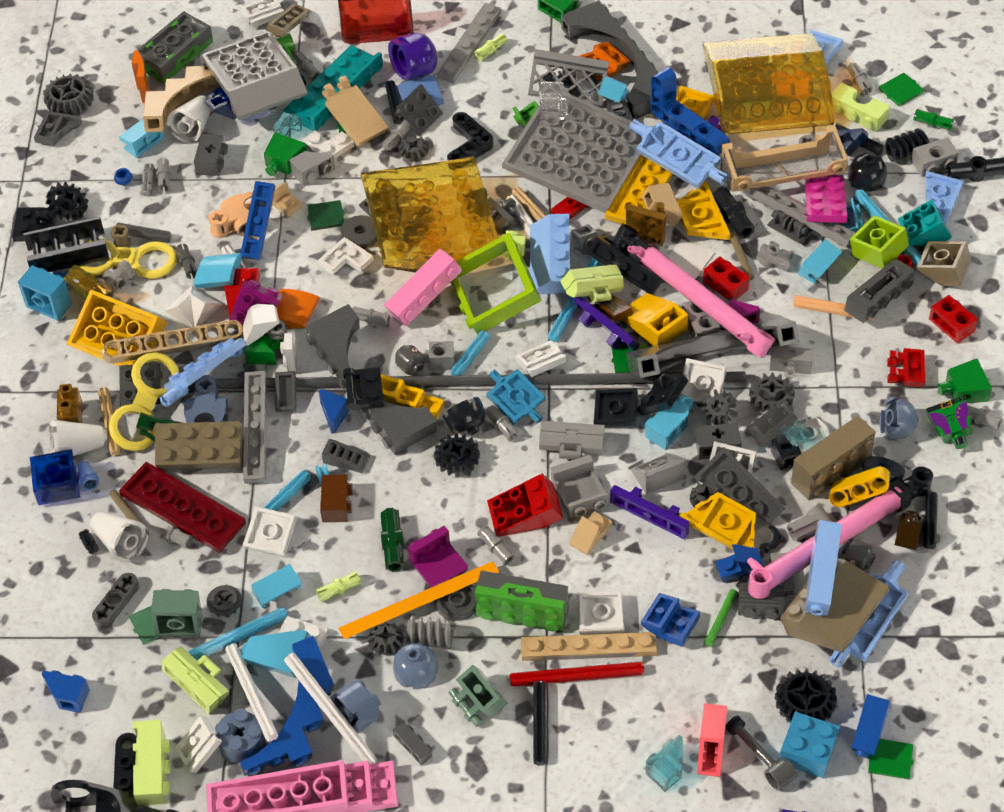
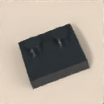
(616, 407)

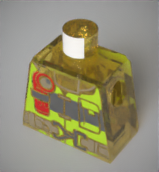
(81, 282)

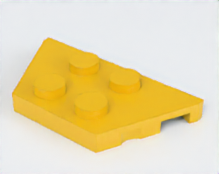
(702, 214)
(723, 521)

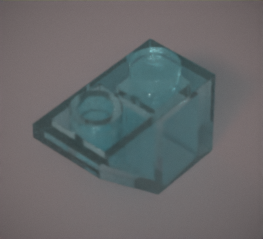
(667, 764)

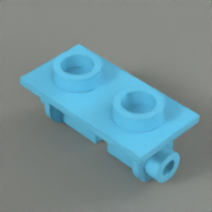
(853, 215)

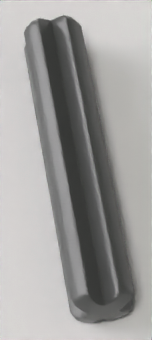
(148, 233)

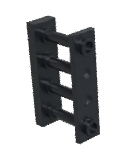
(66, 257)

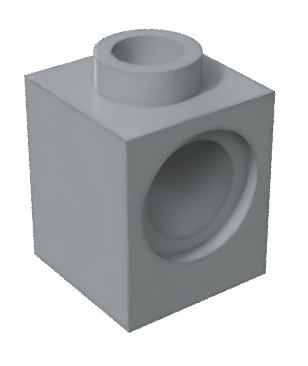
(440, 355)

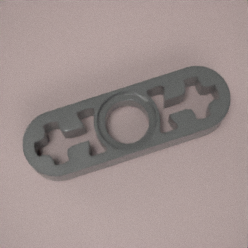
(115, 609)

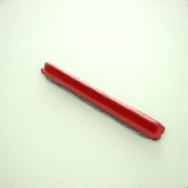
(577, 673)

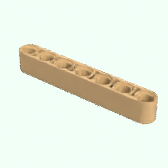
(164, 347)

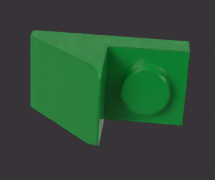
(262, 351)

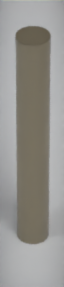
(741, 255)
(123, 506)

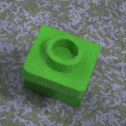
(525, 114)

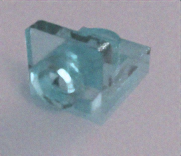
(795, 433)

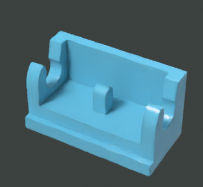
(138, 140)
(819, 261)
(275, 585)

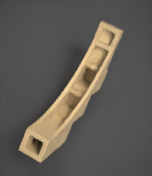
(177, 92)

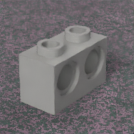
(698, 321)

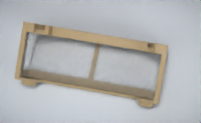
(785, 163)

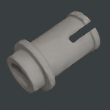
(176, 536)

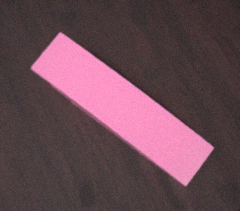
(309, 789)

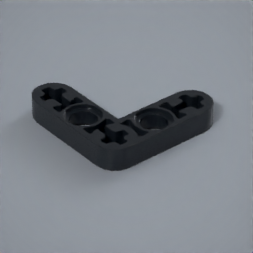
(475, 139)

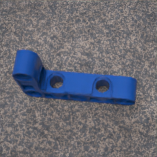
(681, 118)

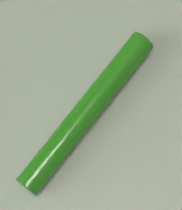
(719, 621)

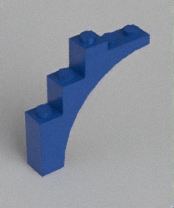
(304, 717)

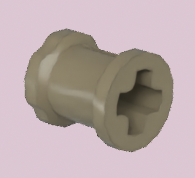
(120, 236)

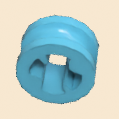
(321, 471)

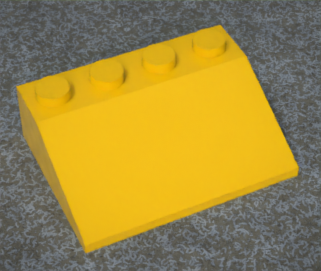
(108, 320)

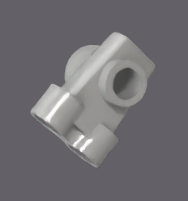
(772, 254)
(117, 278)

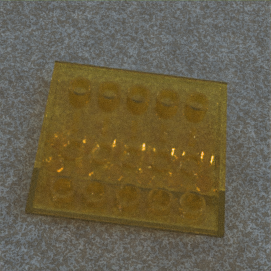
(769, 83)
(428, 210)

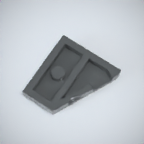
(55, 127)

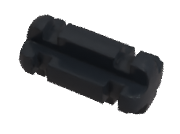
(88, 541)

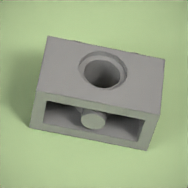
(934, 156)

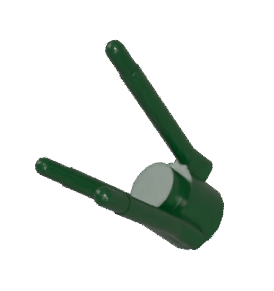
(147, 422)

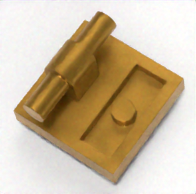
(648, 223)

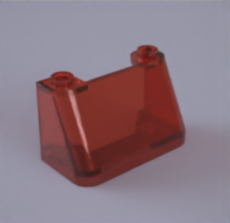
(374, 20)

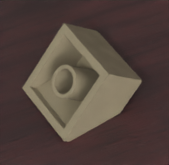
(945, 262)

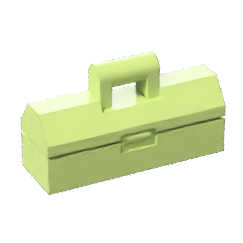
(592, 281)
(195, 681)

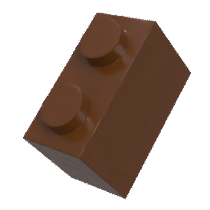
(335, 498)

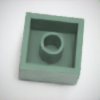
(176, 613)

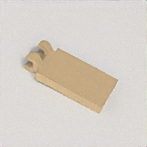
(354, 112)

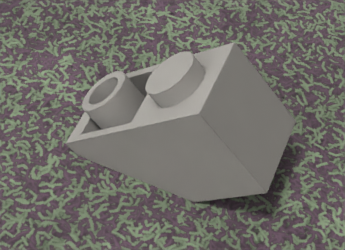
(311, 166)

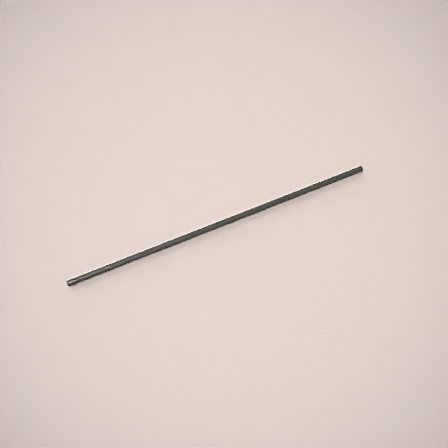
(456, 380)

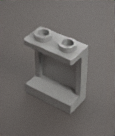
(579, 487)

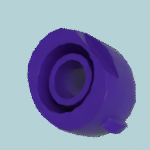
(412, 55)

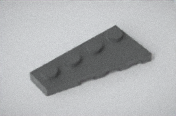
(734, 481)

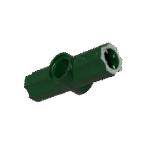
(392, 540)

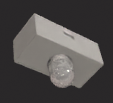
(791, 360)

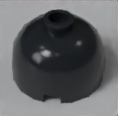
(867, 172)
(465, 417)

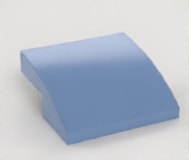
(430, 84)

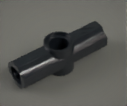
(976, 168)
(733, 212)

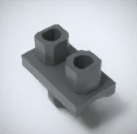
(506, 219)

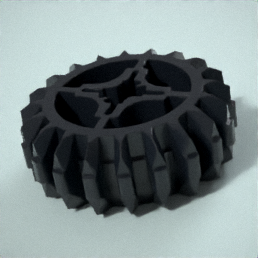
(817, 690)

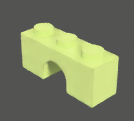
(869, 115)

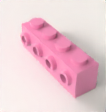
(422, 287)

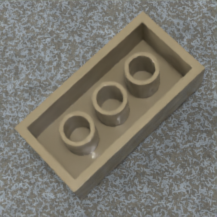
(199, 445)
(832, 457)

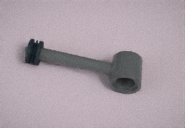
(778, 772)

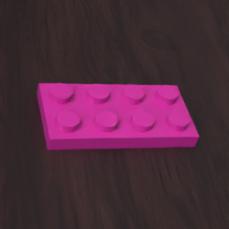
(826, 199)

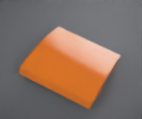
(607, 52)
(140, 74)
(296, 307)

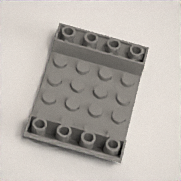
(255, 74)

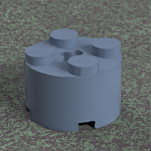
(357, 705)
(239, 736)

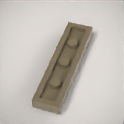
(287, 20)

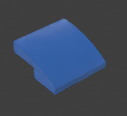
(670, 619)

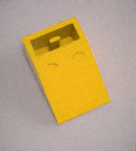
(657, 319)

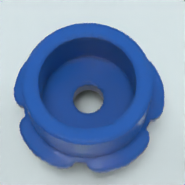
(123, 176)

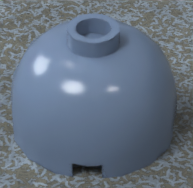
(898, 418)
(415, 666)

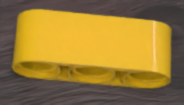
(854, 494)

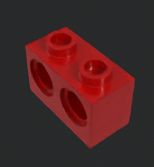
(726, 279)
(953, 318)

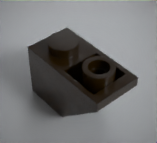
(908, 530)

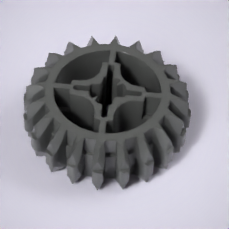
(68, 94)

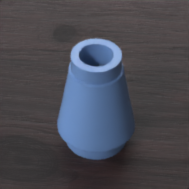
(87, 477)

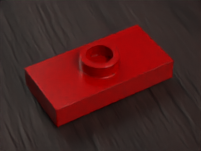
(568, 206)

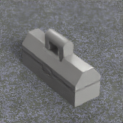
(571, 438)

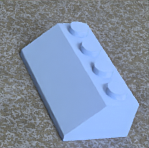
(550, 253)

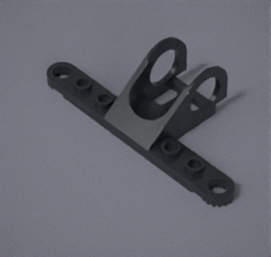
(106, 799)

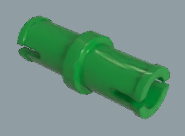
(933, 119)

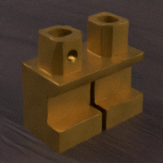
(69, 404)

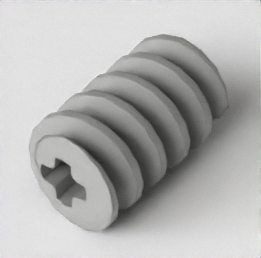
(429, 631)

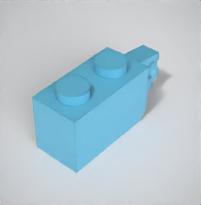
(612, 89)
(669, 423)

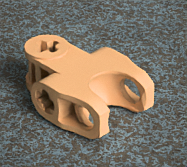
(231, 216)

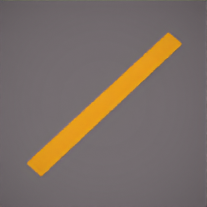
(415, 601)

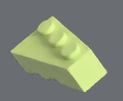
(151, 763)

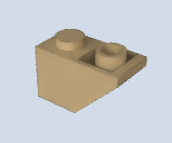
(664, 194)

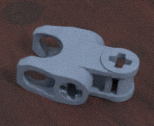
(206, 404)

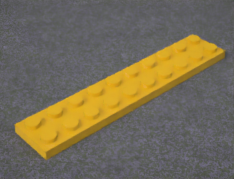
(649, 173)

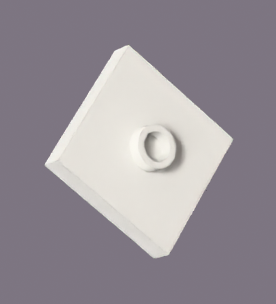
(703, 379)
(269, 531)
(600, 612)

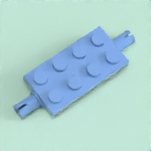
(678, 154)
(179, 382)
(877, 623)

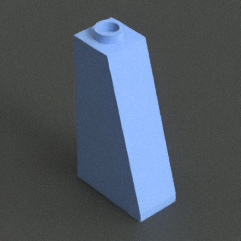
(822, 567)

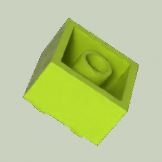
(879, 242)

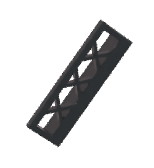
(637, 273)

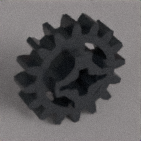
(66, 201)
(456, 454)

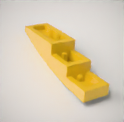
(402, 395)

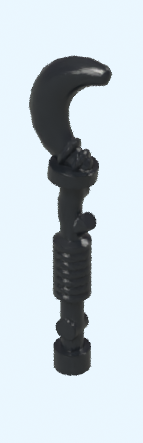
(765, 548)

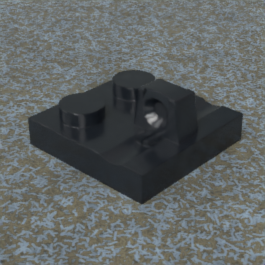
(31, 219)
(663, 394)

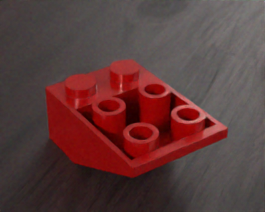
(525, 507)

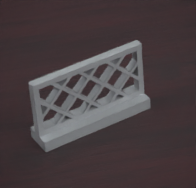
(568, 62)

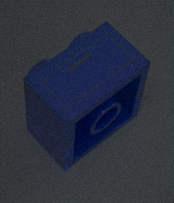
(54, 477)

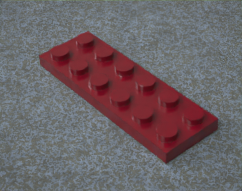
(182, 507)

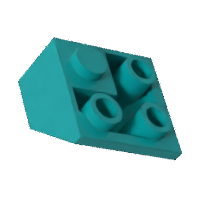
(925, 225)

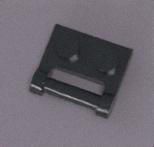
(370, 388)

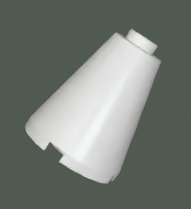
(189, 119)
(75, 436)
(120, 535)

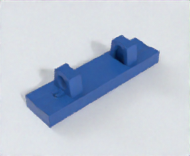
(257, 220)

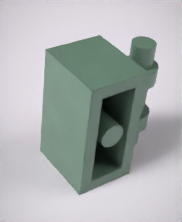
(481, 691)

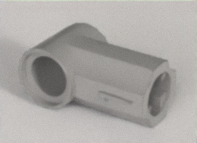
(808, 524)

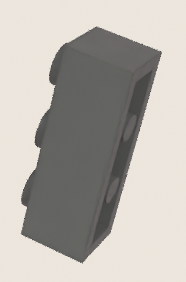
(413, 743)

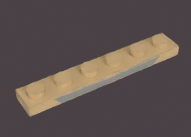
(588, 646)

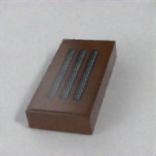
(614, 308)

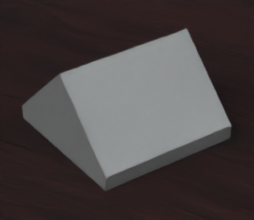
(659, 472)

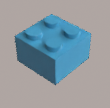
(45, 292)
(810, 744)

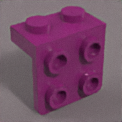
(252, 294)
(436, 557)

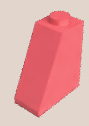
(711, 740)

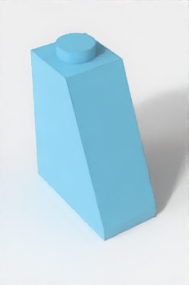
(271, 650)

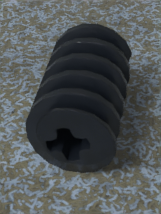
(904, 143)

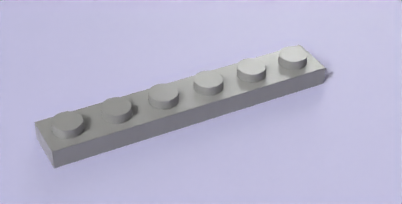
(469, 43)
(796, 210)
(254, 427)

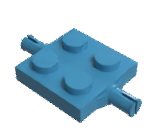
(515, 396)

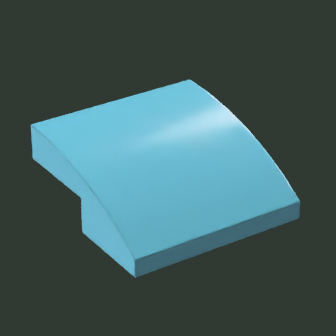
(217, 270)

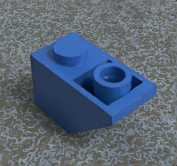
(67, 690)

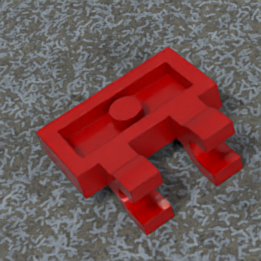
(913, 367)

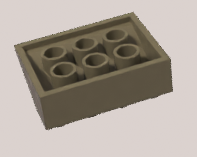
(852, 603)

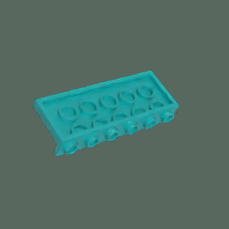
(352, 63)

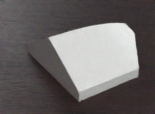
(259, 321)

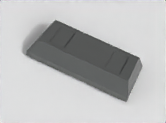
(285, 391)

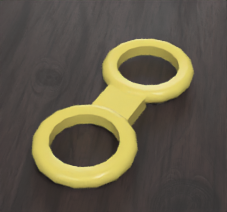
(133, 256)
(143, 402)

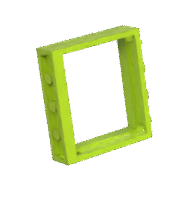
(507, 308)

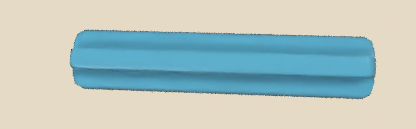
(470, 353)
(288, 491)

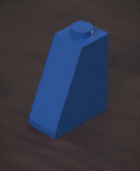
(870, 726)

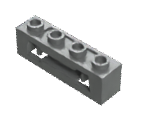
(898, 280)

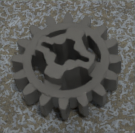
(770, 391)

